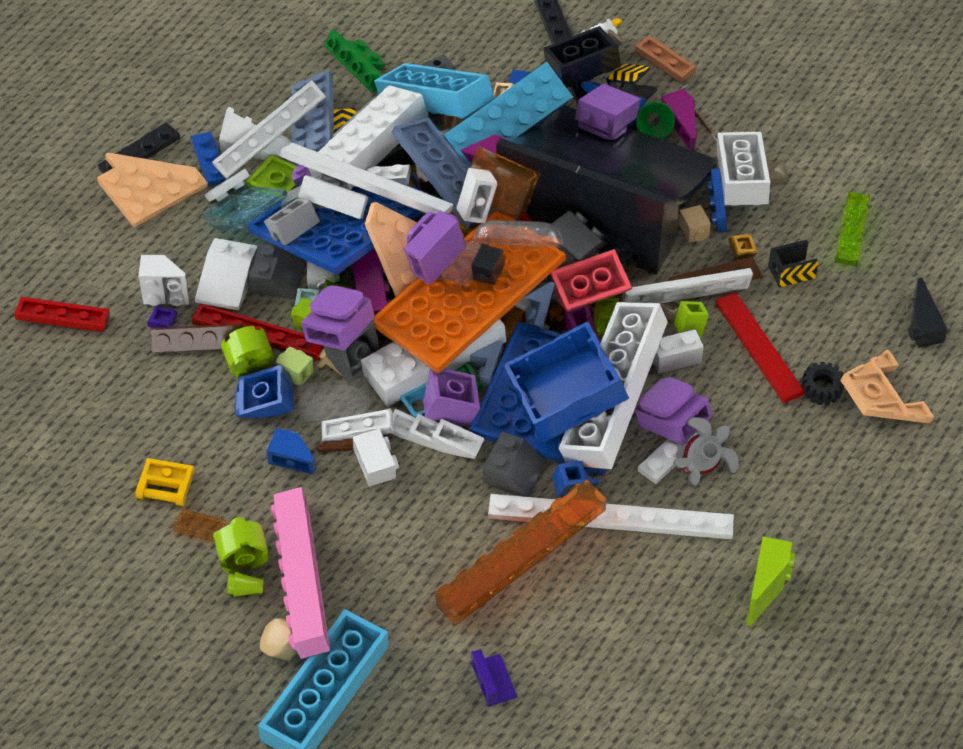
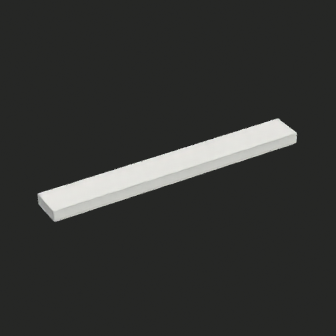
(365, 179)

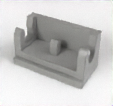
(292, 221)

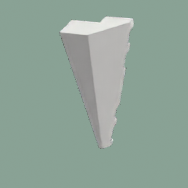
(236, 127)

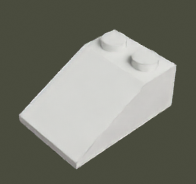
(226, 274)

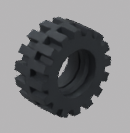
(818, 393)

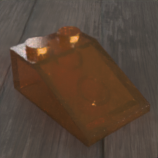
(514, 182)

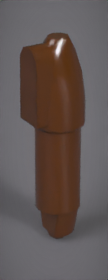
(344, 445)

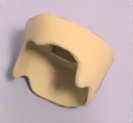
(276, 640)

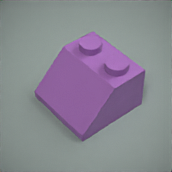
(451, 397)

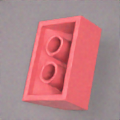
(589, 280)

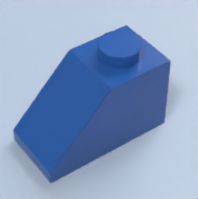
(290, 452)

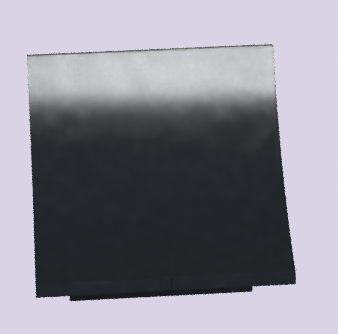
(620, 185)

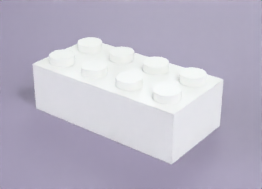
(743, 168)

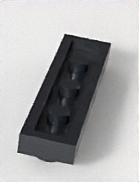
(147, 145)

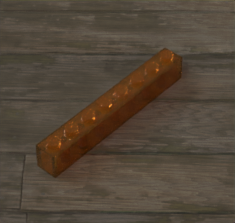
(520, 552)

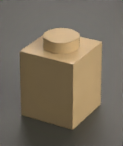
(694, 224)

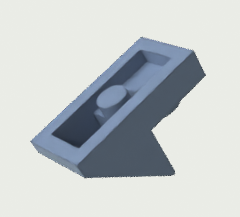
(540, 300)
(487, 362)

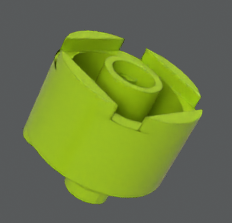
(247, 351)
(241, 545)

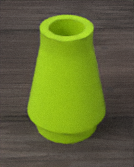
(241, 584)

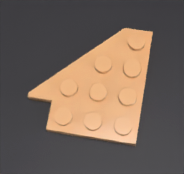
(147, 186)
(389, 236)

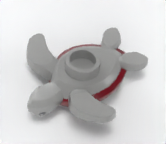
(705, 451)

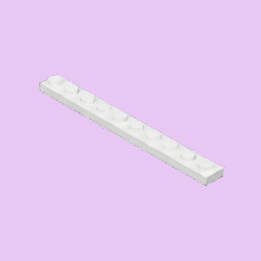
(623, 517)

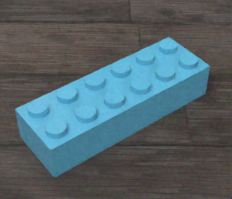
(442, 89)
(512, 111)
(324, 685)

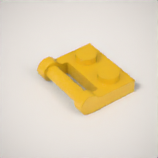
(165, 475)

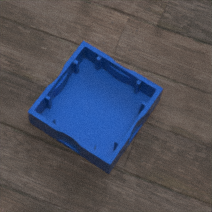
(566, 382)

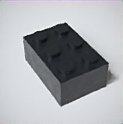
(583, 56)

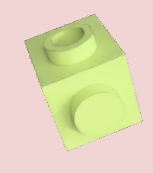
(297, 364)

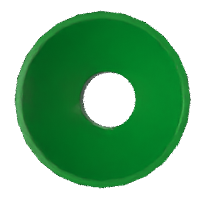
(663, 126)

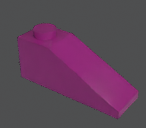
(684, 113)

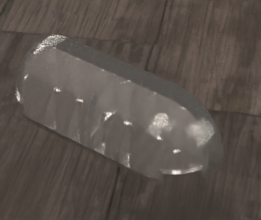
(518, 233)

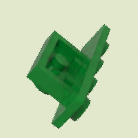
(356, 58)

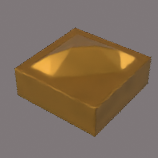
(742, 246)

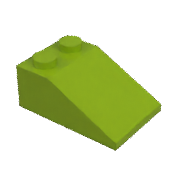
(772, 570)

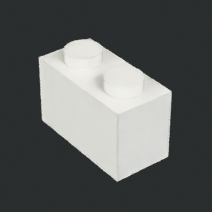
(476, 195)
(678, 351)
(374, 457)

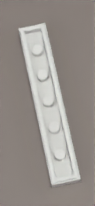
(269, 129)
(689, 287)

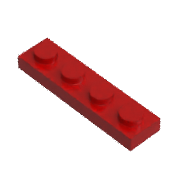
(62, 314)

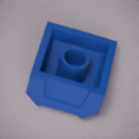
(264, 393)

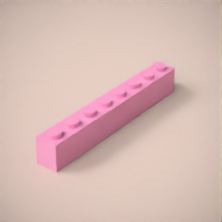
(301, 574)

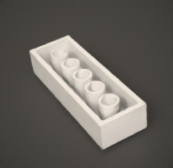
(369, 134)
(396, 371)

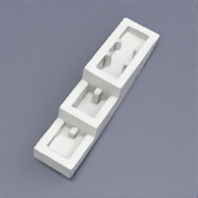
(438, 436)

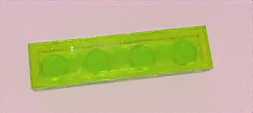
(852, 228)

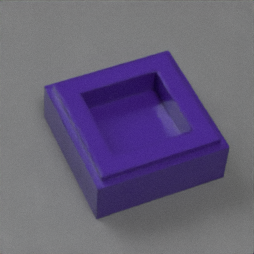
(162, 317)

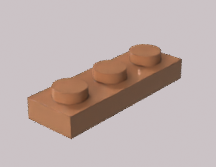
(665, 59)

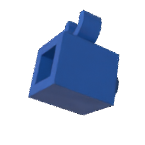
(569, 474)

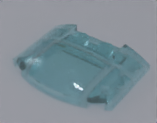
(242, 207)

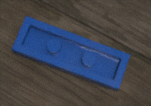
(206, 153)
(717, 200)

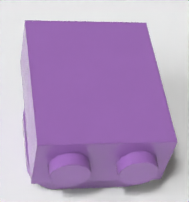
(607, 111)
(433, 245)
(337, 317)
(669, 407)

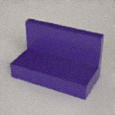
(492, 678)

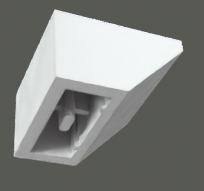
(162, 281)

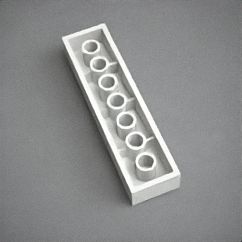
(631, 347)

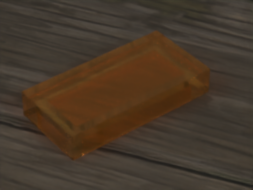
(198, 524)

